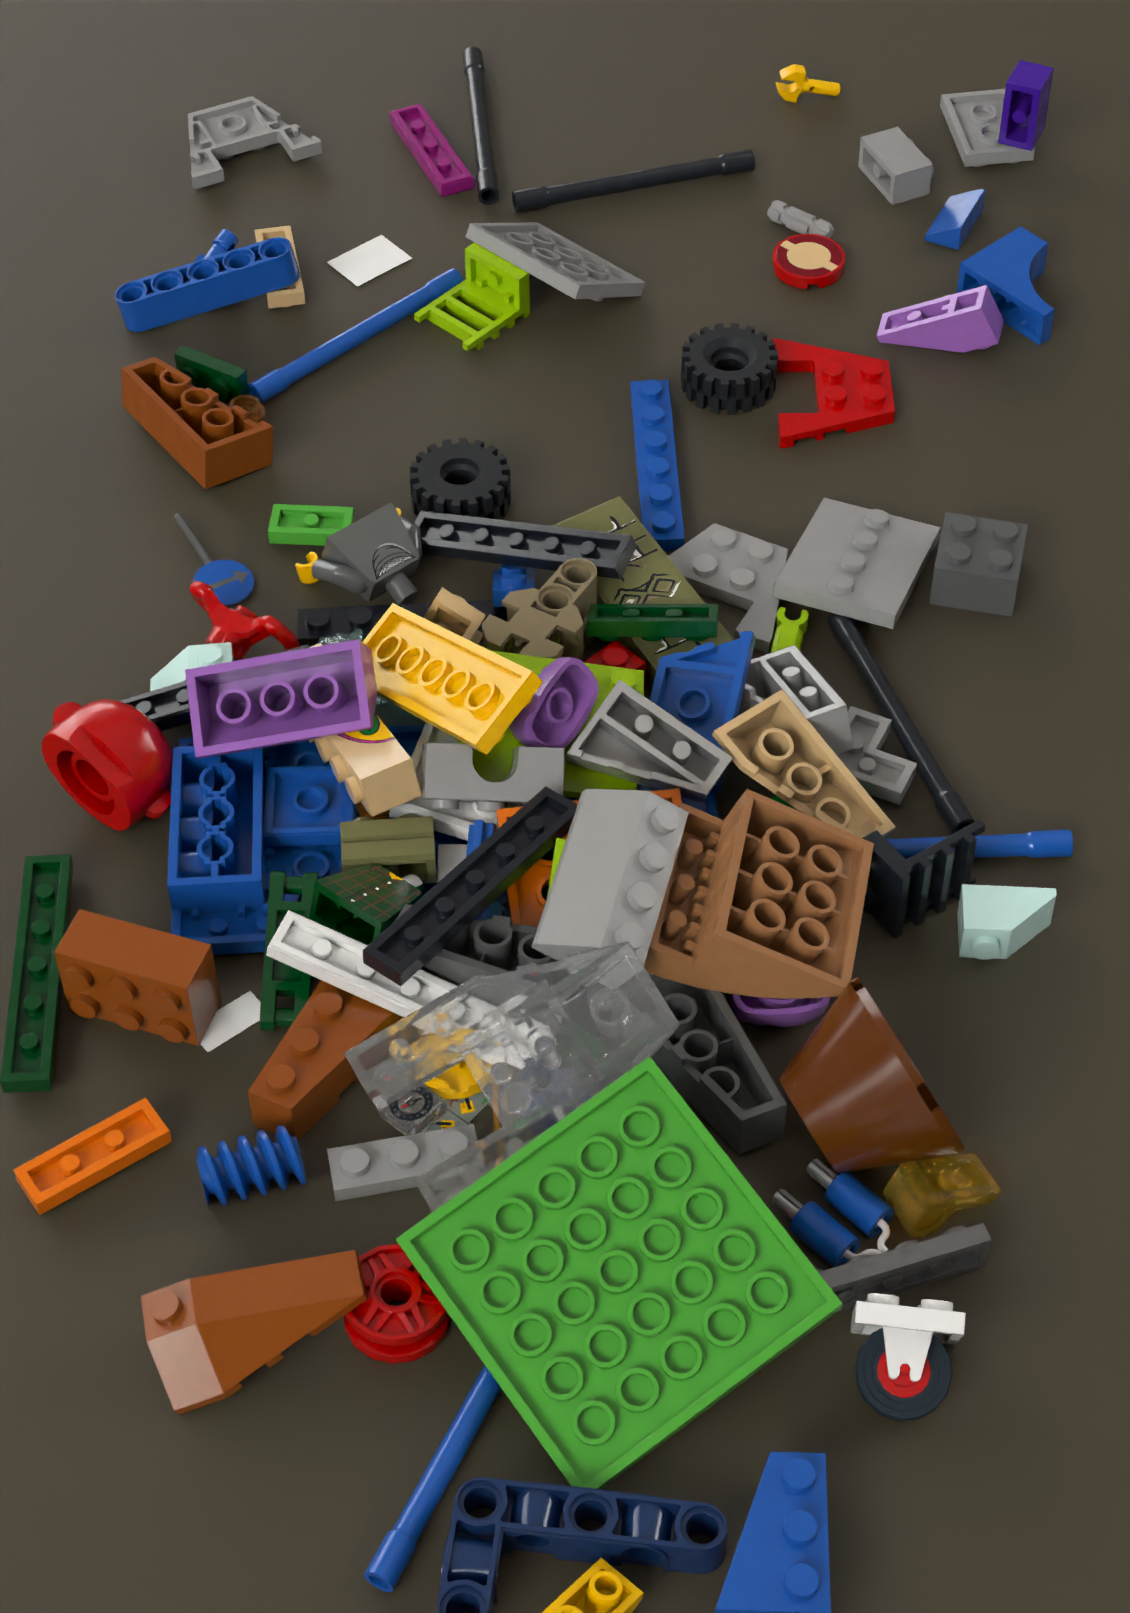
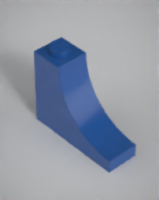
(1008, 271)

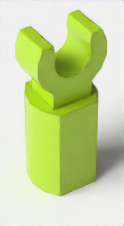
(789, 631)

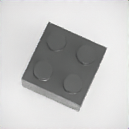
(978, 564)

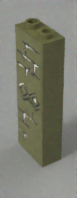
(646, 580)

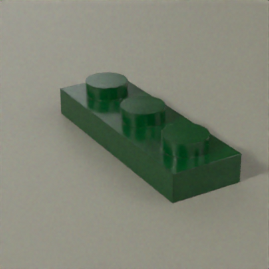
(653, 621)

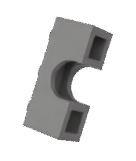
(451, 777)

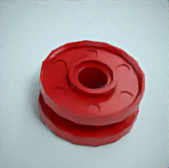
(391, 1331)

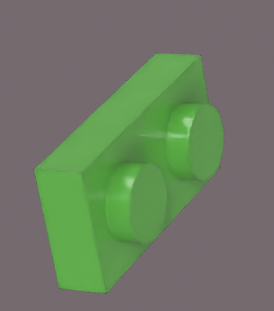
(307, 523)

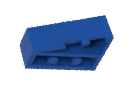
(784, 1542)

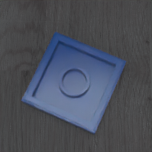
(305, 806)

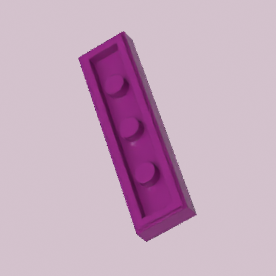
(431, 150)

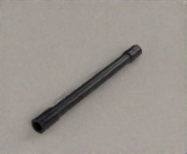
(486, 177)
(544, 196)
(946, 800)

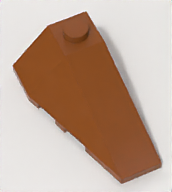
(231, 1323)

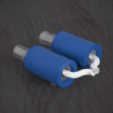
(852, 1201)

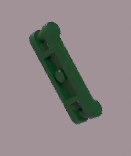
(278, 977)

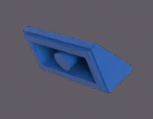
(956, 219)

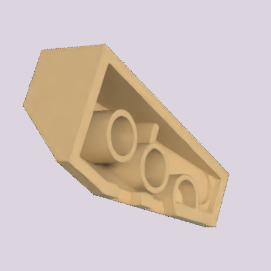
(795, 763)

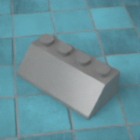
(611, 873)

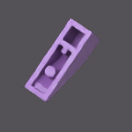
(947, 323)

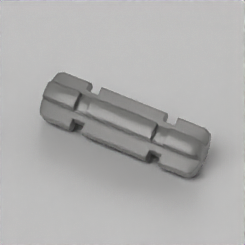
(798, 220)

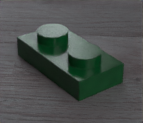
(212, 373)

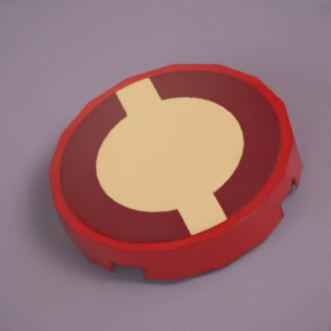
(808, 260)

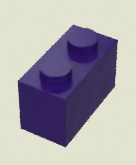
(1025, 105)

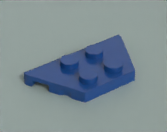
(705, 685)

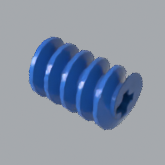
(250, 1165)

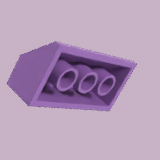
(281, 698)

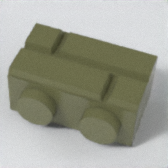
(398, 844)

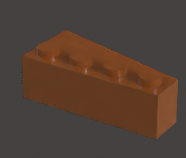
(193, 425)
(310, 1063)

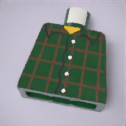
(363, 900)

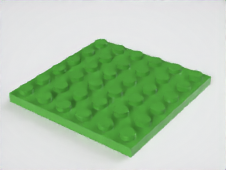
(618, 1277)

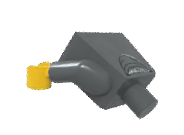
(370, 557)

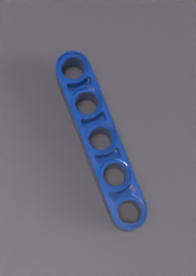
(207, 284)

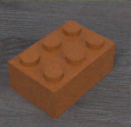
(138, 977)

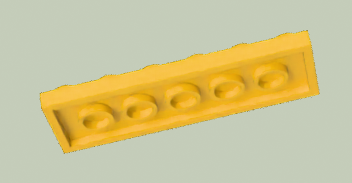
(447, 678)

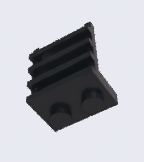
(907, 888)

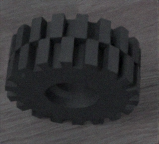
(729, 368)
(482, 468)

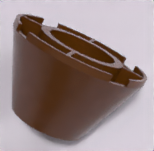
(864, 1091)

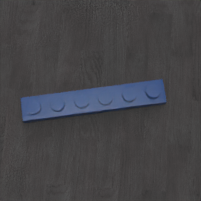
(656, 462)

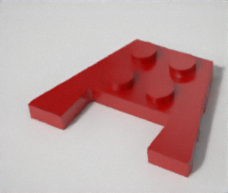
(849, 391)

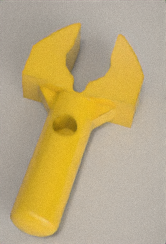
(803, 84)

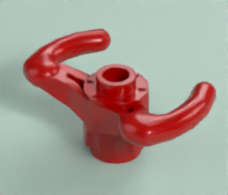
(239, 625)

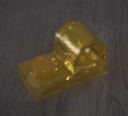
(932, 1189)

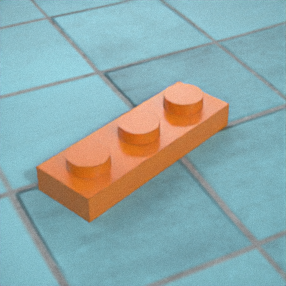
(92, 1156)

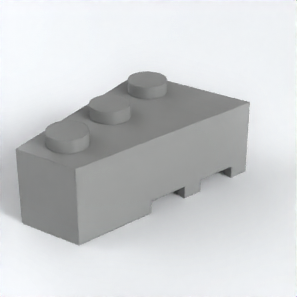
(806, 688)
(647, 747)

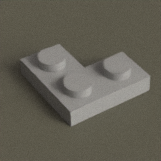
(877, 771)

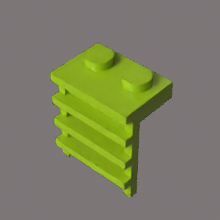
(490, 287)

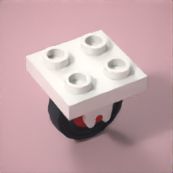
(903, 1361)

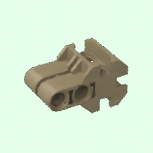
(548, 619)

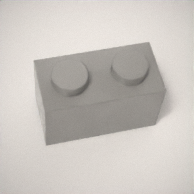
(895, 165)

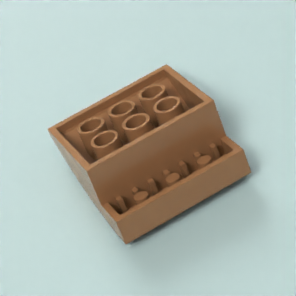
(762, 903)

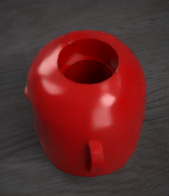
(110, 761)

